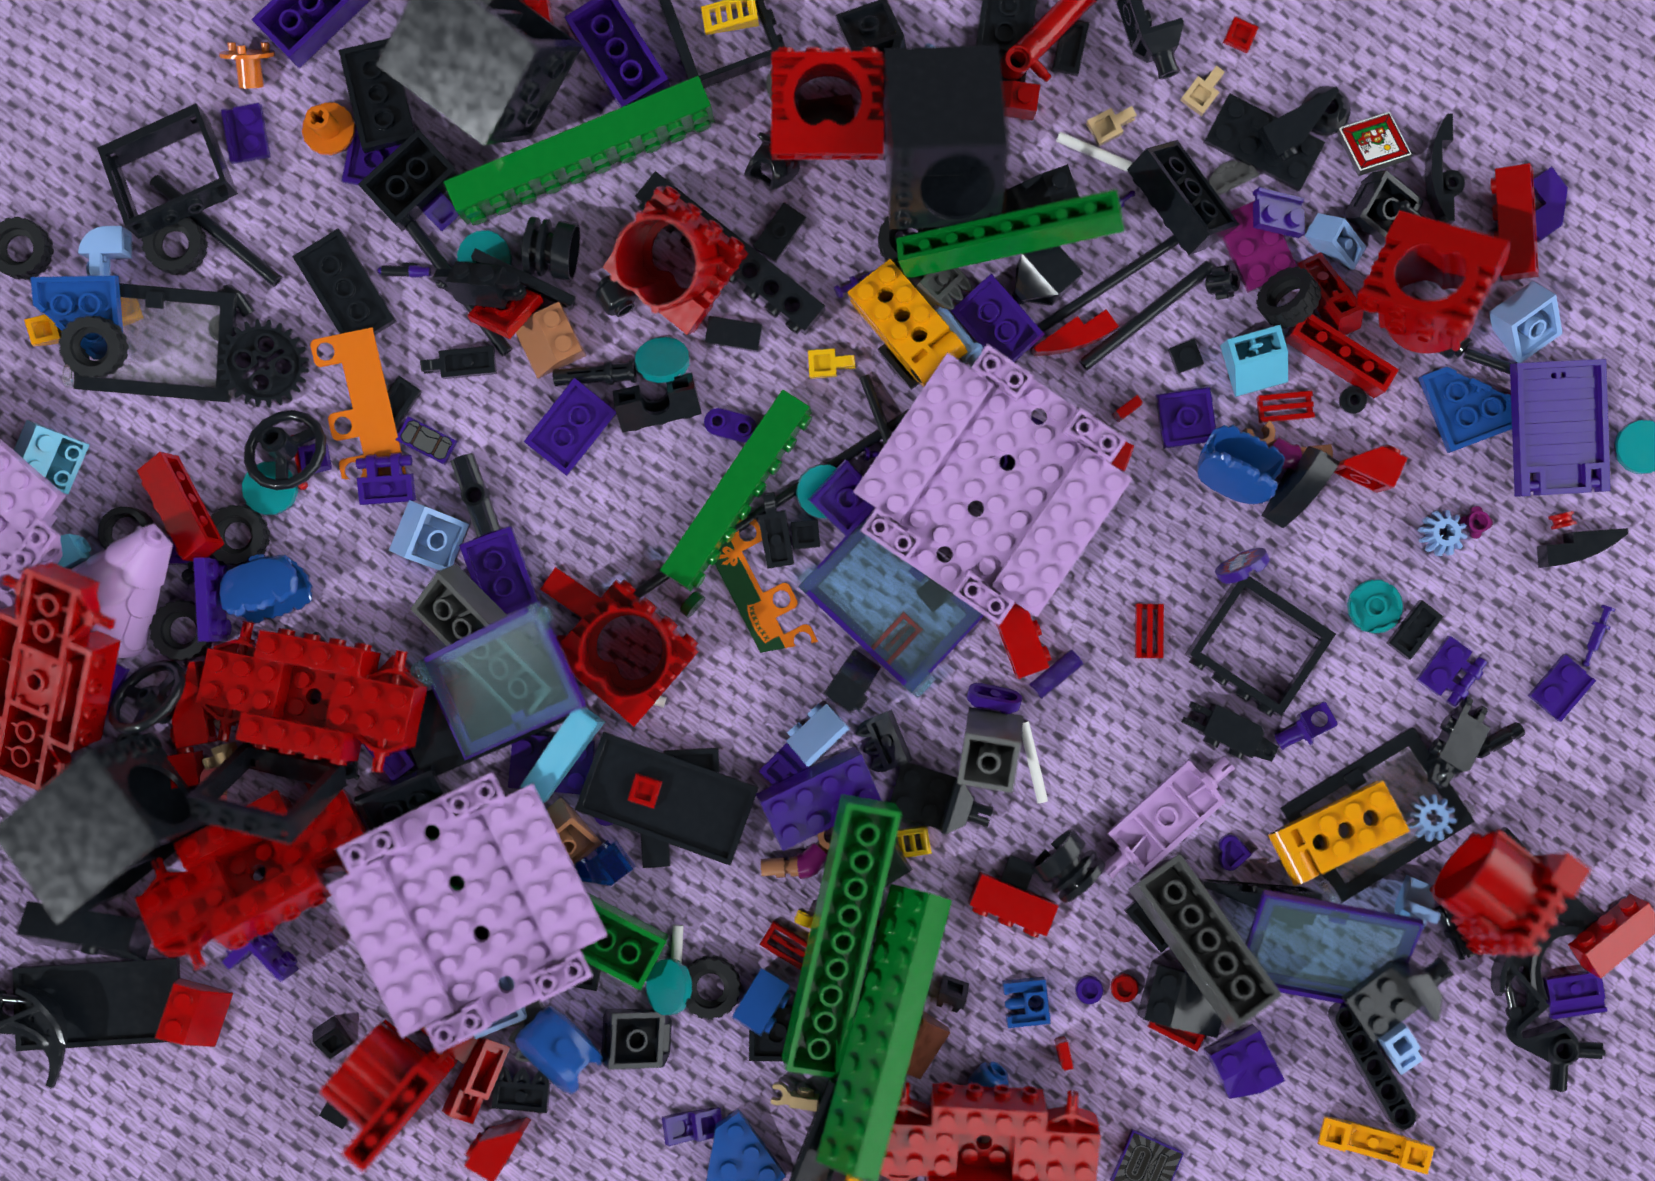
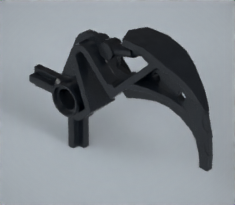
(47, 1016)
(1545, 1038)

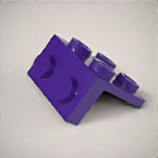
(267, 951)

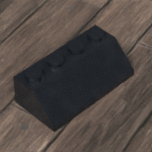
(1182, 196)
(806, 1166)

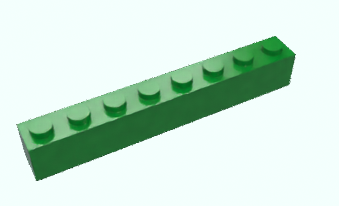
(1011, 234)
(737, 490)

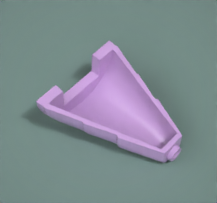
(130, 585)

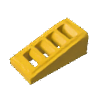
(732, 24)
(925, 842)

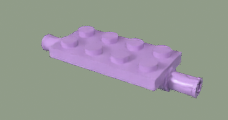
(1166, 816)

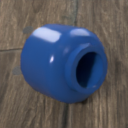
(989, 1075)

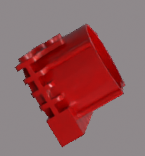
(827, 141)
(1437, 253)
(715, 260)
(627, 697)
(1505, 894)
(383, 1088)

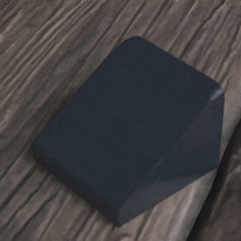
(331, 1037)

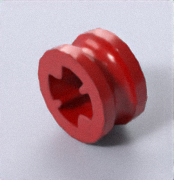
(1562, 520)

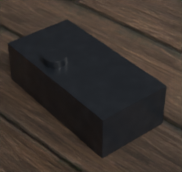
(86, 932)

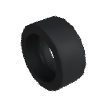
(110, 518)

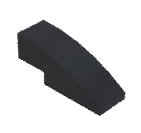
(1300, 486)
(1578, 546)

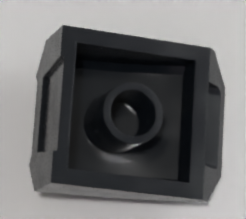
(1378, 203)
(635, 1039)

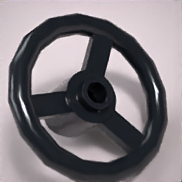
(284, 448)
(151, 700)

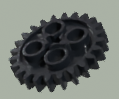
(247, 343)

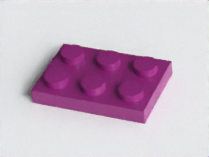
(1256, 251)

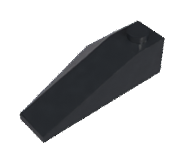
(1251, 893)

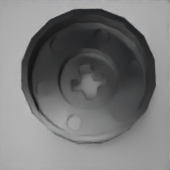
(545, 248)
(1072, 871)

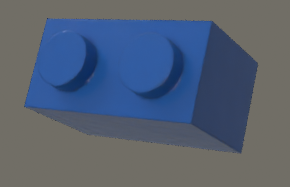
(762, 1002)

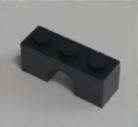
(638, 412)

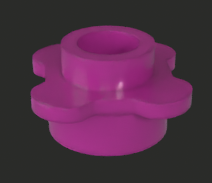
(1483, 519)

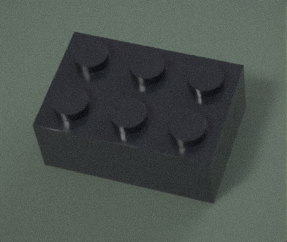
(408, 179)

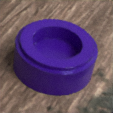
(1089, 989)

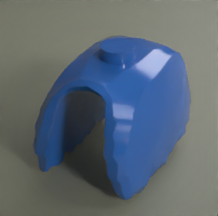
(1239, 465)
(265, 588)
(557, 1048)

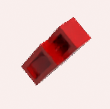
(1076, 335)
(476, 1081)

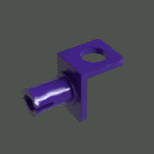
(1305, 728)

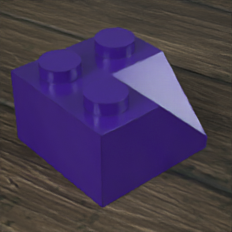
(1244, 1063)

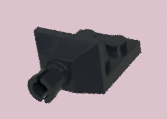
(871, 26)
(1151, 43)
(936, 799)
(1395, 994)

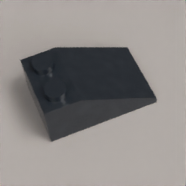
(1040, 190)
(1177, 1002)

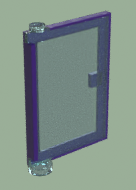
(889, 608)
(501, 681)
(1326, 946)

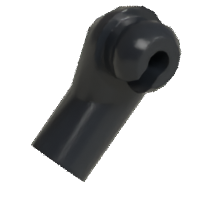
(243, 304)

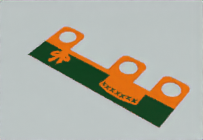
(754, 605)

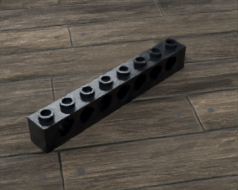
(798, 321)

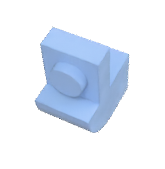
(105, 244)
(1416, 901)
(1400, 1048)

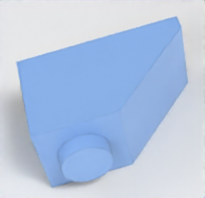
(1336, 239)

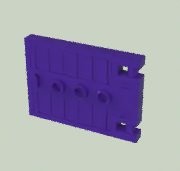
(1560, 427)

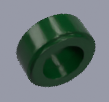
(692, 603)

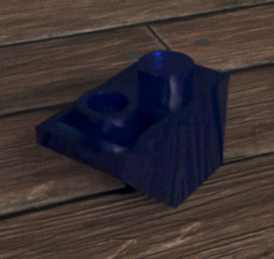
(607, 866)

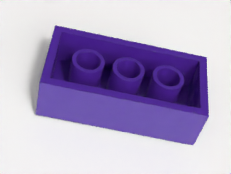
(305, 25)
(617, 51)
(811, 798)

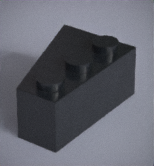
(852, 682)

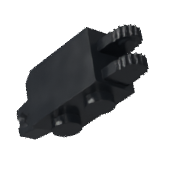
(480, 284)
(1232, 731)
(1457, 744)

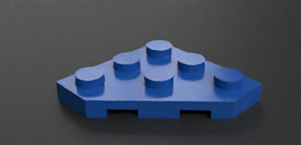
(79, 296)
(1465, 408)
(740, 1153)

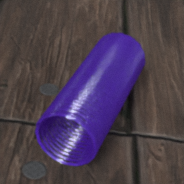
(1059, 679)

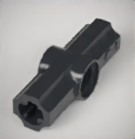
(469, 479)

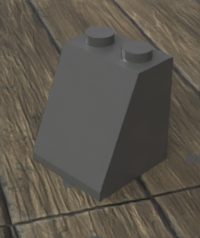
(990, 750)

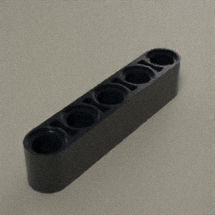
(1379, 1075)

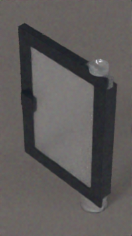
(170, 343)
(1405, 772)

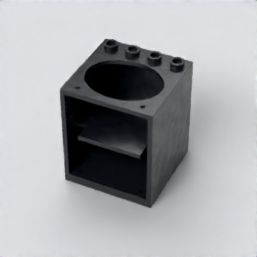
(480, 63)
(944, 135)
(99, 825)

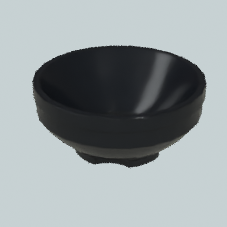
(1330, 123)

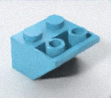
(1256, 360)
(51, 454)

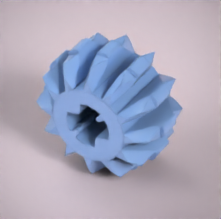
(1435, 540)
(1424, 825)

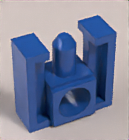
(1029, 988)

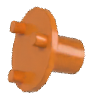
(248, 63)
(328, 128)

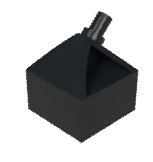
(1045, 276)

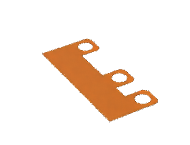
(371, 410)

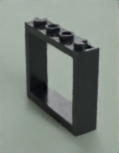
(730, 71)
(153, 138)
(1285, 609)
(207, 807)

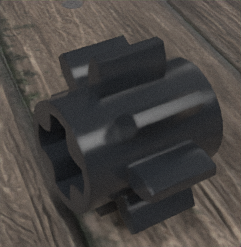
(1222, 282)

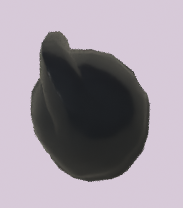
(782, 170)

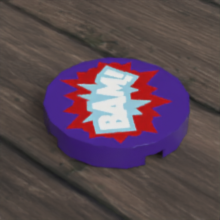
(1240, 565)

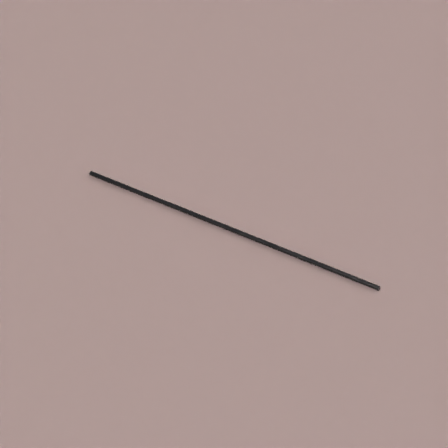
(875, 436)

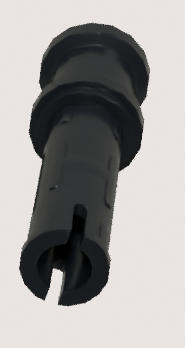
(606, 373)

